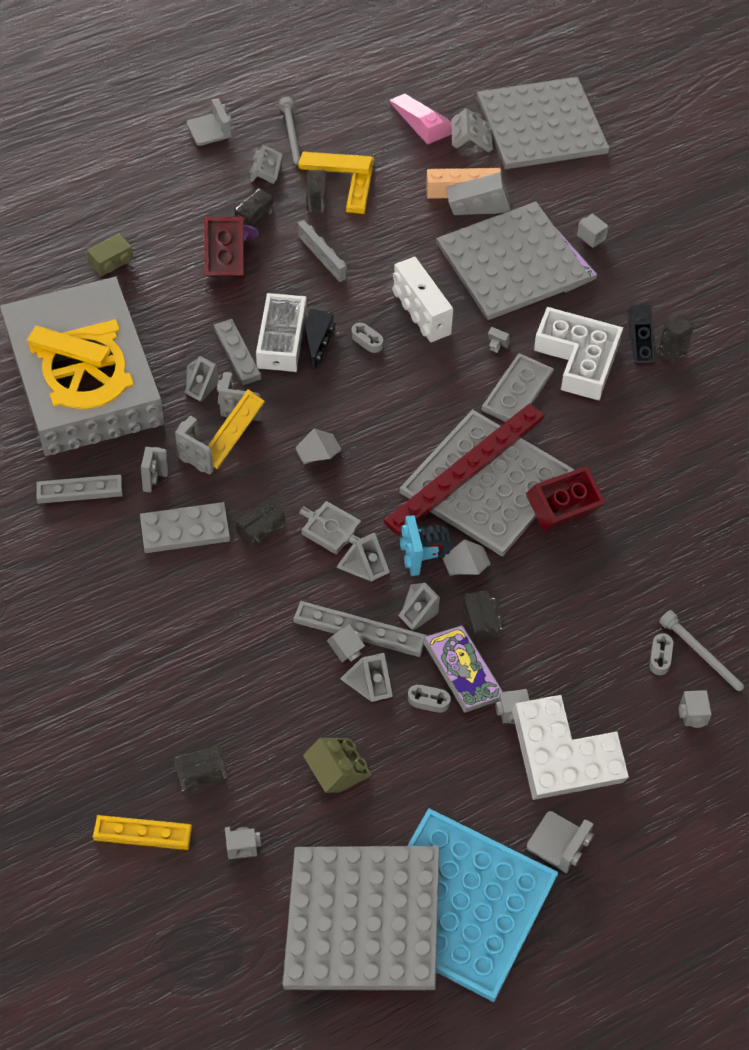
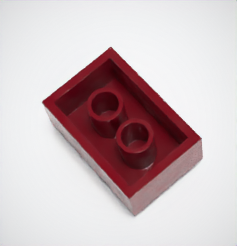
(224, 246)
(565, 498)

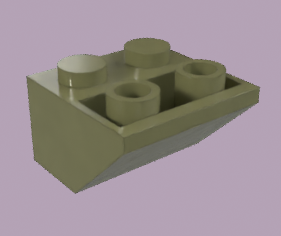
(336, 764)

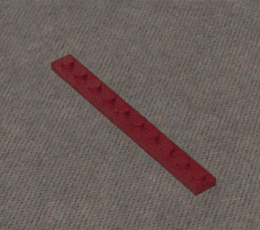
(465, 468)

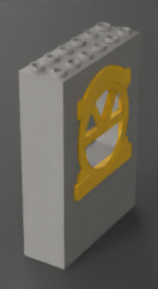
(75, 418)

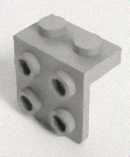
(212, 126)
(471, 127)
(229, 398)
(189, 447)
(560, 841)

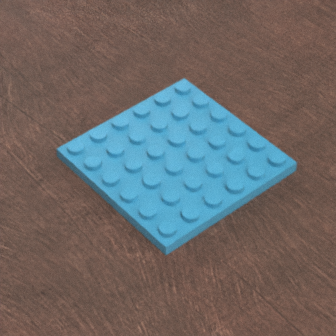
(484, 903)

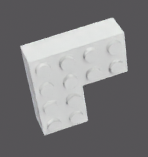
(587, 346)
(556, 761)

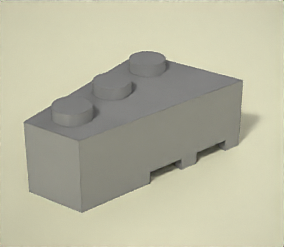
(479, 196)

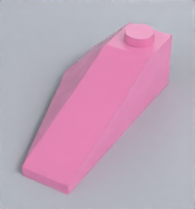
(425, 121)

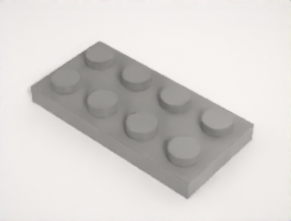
(184, 527)

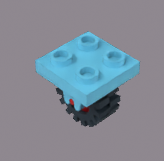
(423, 544)

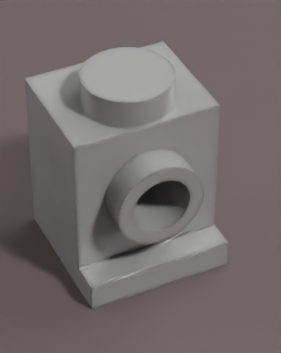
(242, 842)

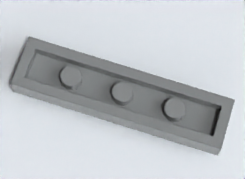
(322, 251)
(237, 352)
(79, 489)

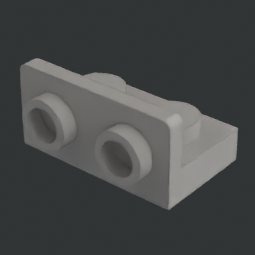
(265, 164)
(152, 466)

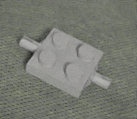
(330, 527)

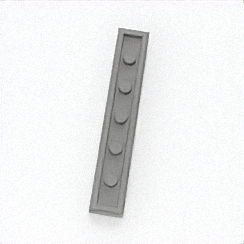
(371, 631)

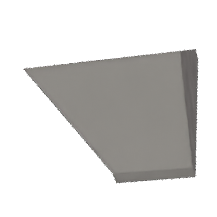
(201, 378)
(317, 446)
(365, 559)
(466, 559)
(419, 605)
(370, 677)

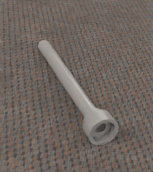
(287, 105)
(670, 621)

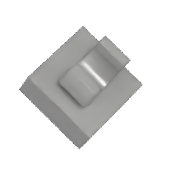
(498, 338)

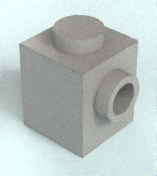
(592, 230)
(346, 643)
(507, 701)
(695, 708)

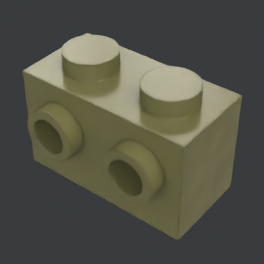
(110, 254)

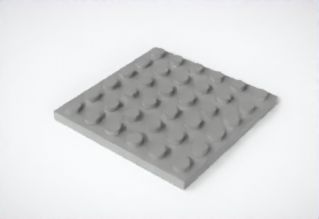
(542, 123)
(512, 260)
(494, 501)
(363, 918)

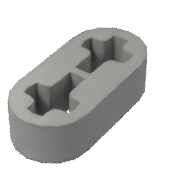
(369, 336)
(656, 653)
(429, 698)

